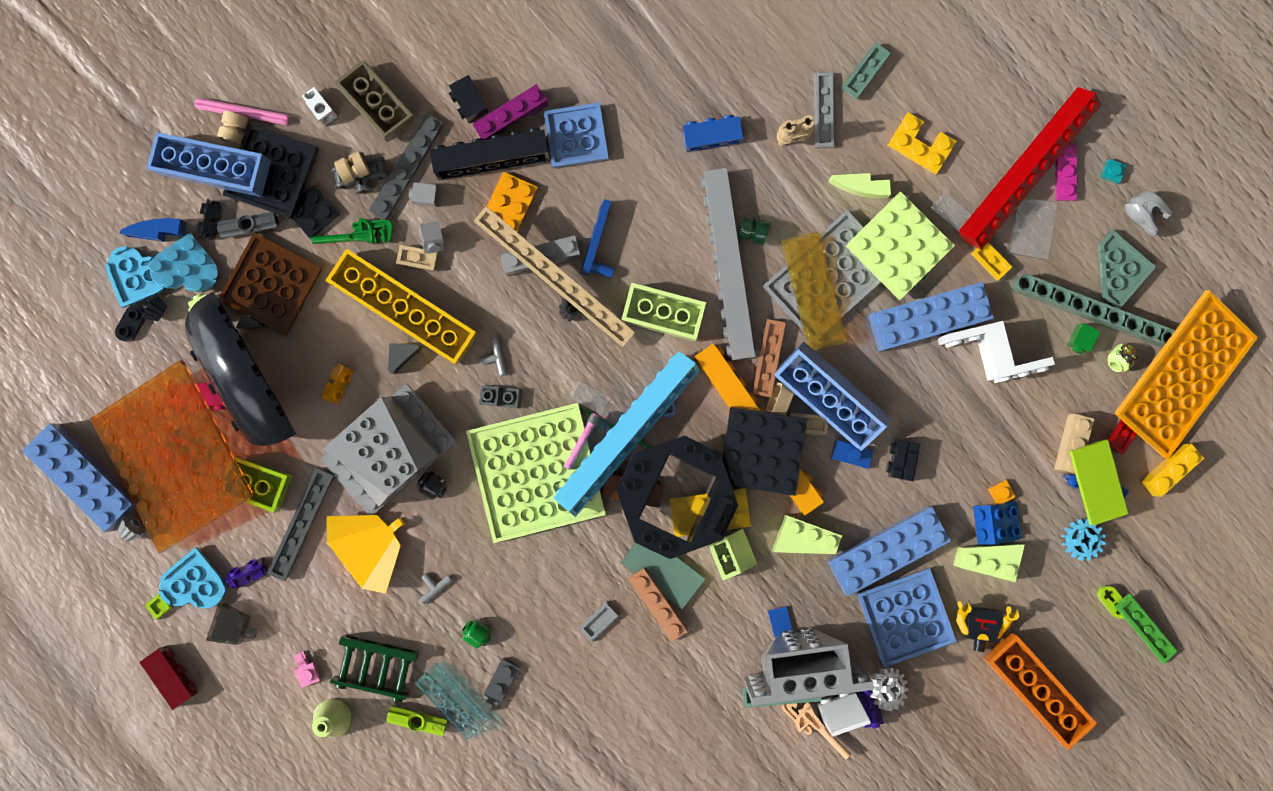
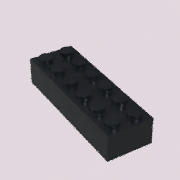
(489, 154)

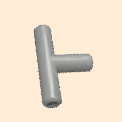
(496, 357)
(434, 588)

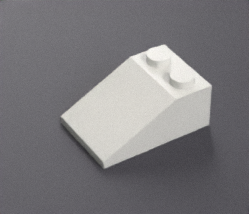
(842, 713)

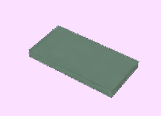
(672, 575)

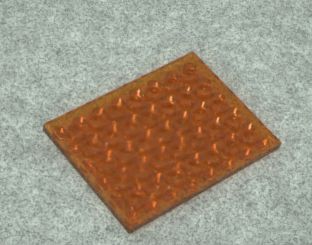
(171, 456)

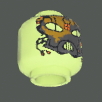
(1122, 358)

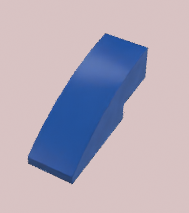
(155, 229)

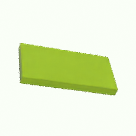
(1098, 482)

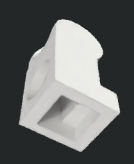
(319, 107)

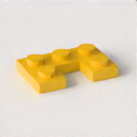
(915, 150)

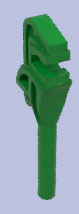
(363, 232)

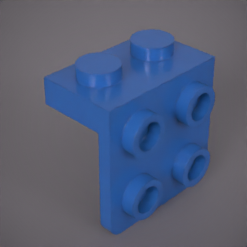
(997, 523)

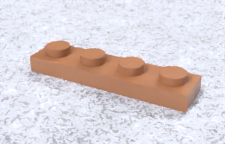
(768, 358)
(658, 604)

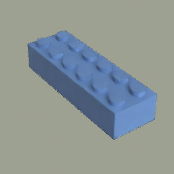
(209, 164)
(930, 316)
(832, 396)
(80, 476)
(888, 550)

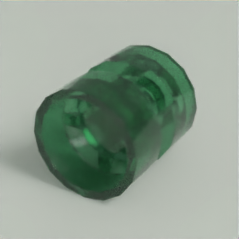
(754, 230)

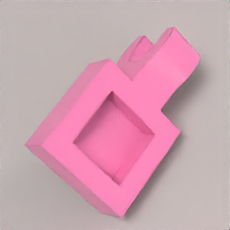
(306, 672)

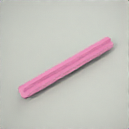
(251, 113)

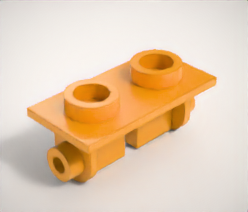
(341, 377)

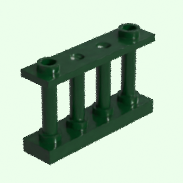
(369, 648)

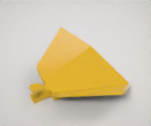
(365, 548)

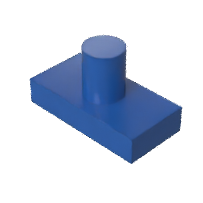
(850, 454)

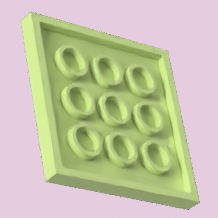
(900, 245)

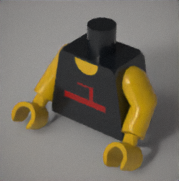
(983, 623)

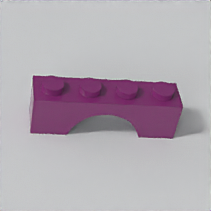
(499, 120)

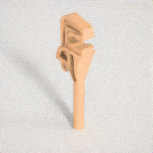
(807, 719)

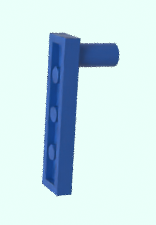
(588, 263)

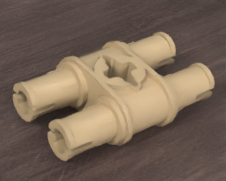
(795, 130)

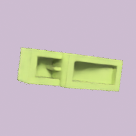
(862, 185)

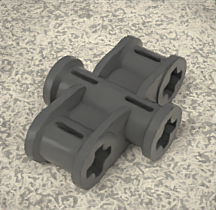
(363, 183)

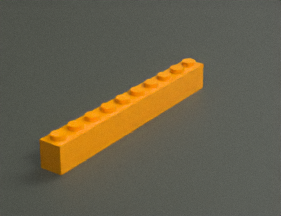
(734, 394)

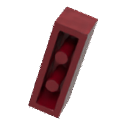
(169, 677)

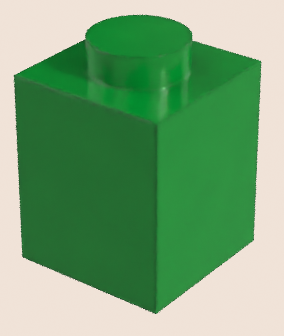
(1083, 338)

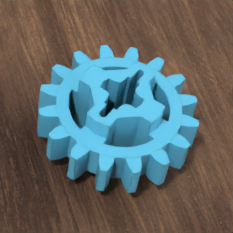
(1085, 547)

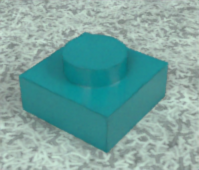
(1113, 171)

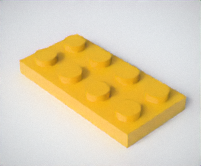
(686, 509)

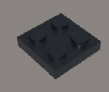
(314, 212)

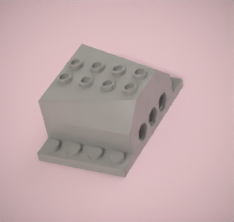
(387, 448)
(805, 667)

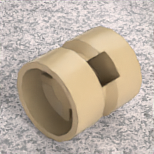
(232, 127)
(351, 167)

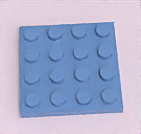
(906, 617)

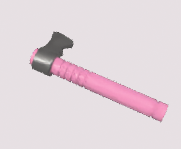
(592, 421)

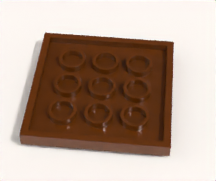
(270, 284)

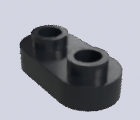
(131, 324)

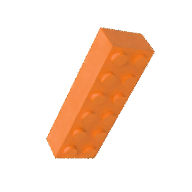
(1039, 691)

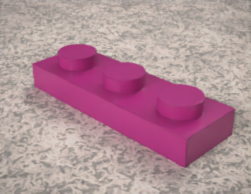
(1066, 174)

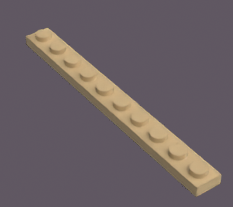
(554, 276)

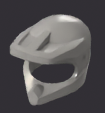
(1141, 207)

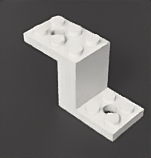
(995, 352)

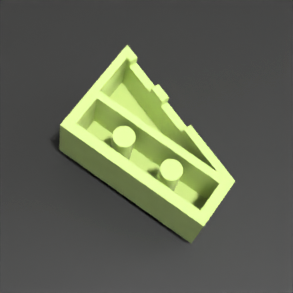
(802, 537)
(993, 560)

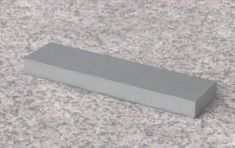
(824, 110)

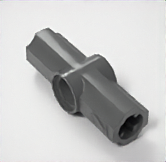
(236, 226)

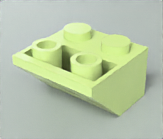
(733, 554)

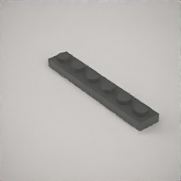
(406, 167)
(300, 524)

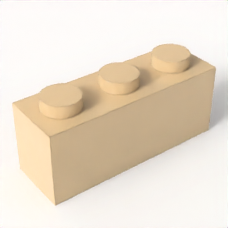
(1075, 435)

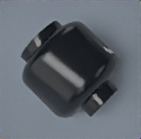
(431, 485)

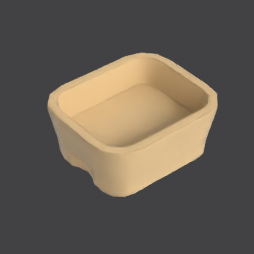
(779, 400)

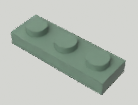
(865, 71)

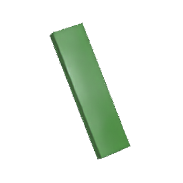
(1146, 628)

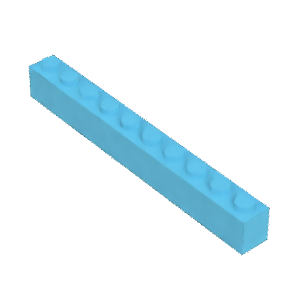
(626, 433)

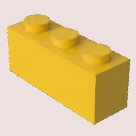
(1172, 470)

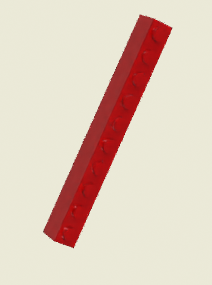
(1030, 168)

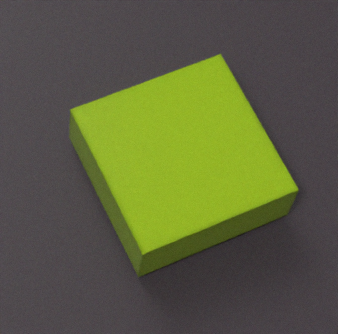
(158, 607)

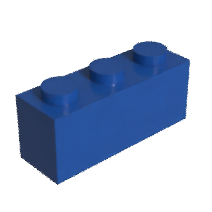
(712, 133)

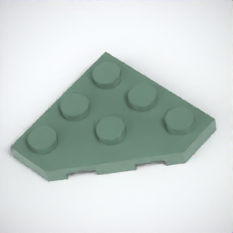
(1120, 269)

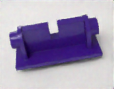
(239, 576)
(872, 710)

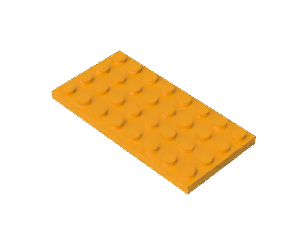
(1186, 374)

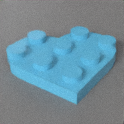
(184, 265)
(131, 276)
(193, 582)

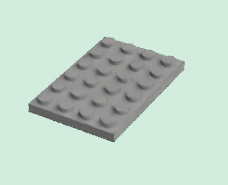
(848, 274)

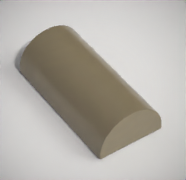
(375, 101)

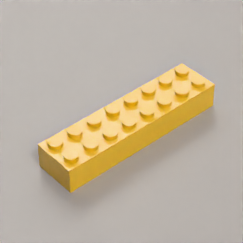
(402, 307)

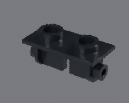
(206, 226)

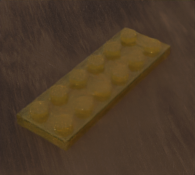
(813, 291)

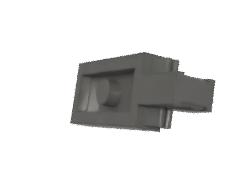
(499, 684)

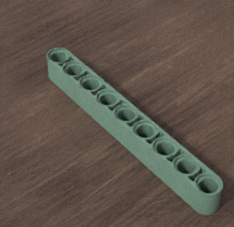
(1085, 310)

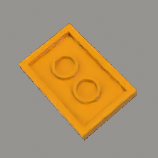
(512, 199)

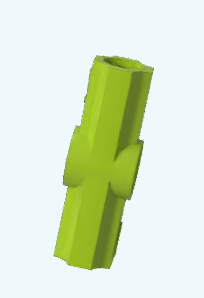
(404, 717)

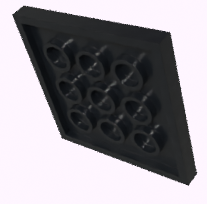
(287, 172)
(764, 450)

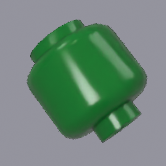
(476, 633)

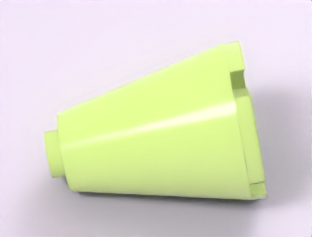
(331, 718)

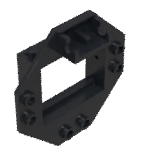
(641, 479)

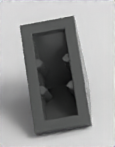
(400, 354)

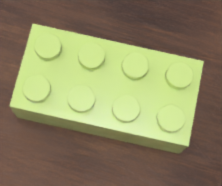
(663, 312)

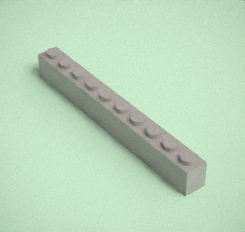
(729, 266)

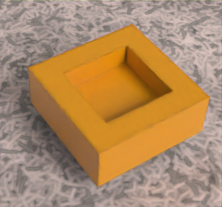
(1001, 492)

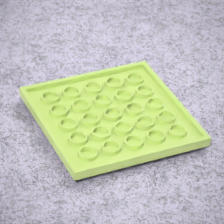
(523, 468)

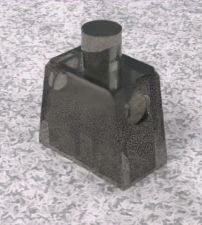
(230, 626)

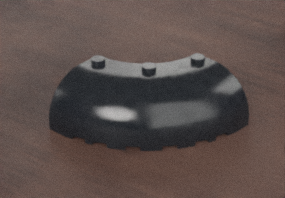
(235, 374)

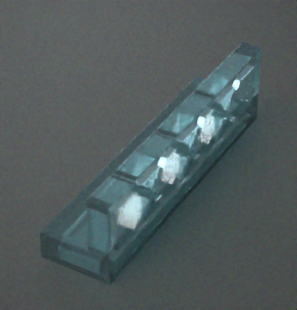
(453, 699)

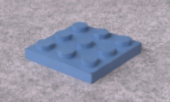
(576, 135)

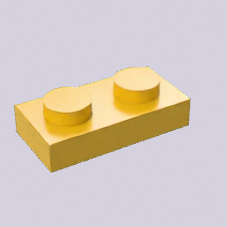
(992, 261)

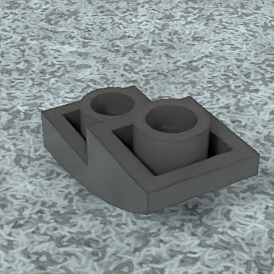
(500, 396)

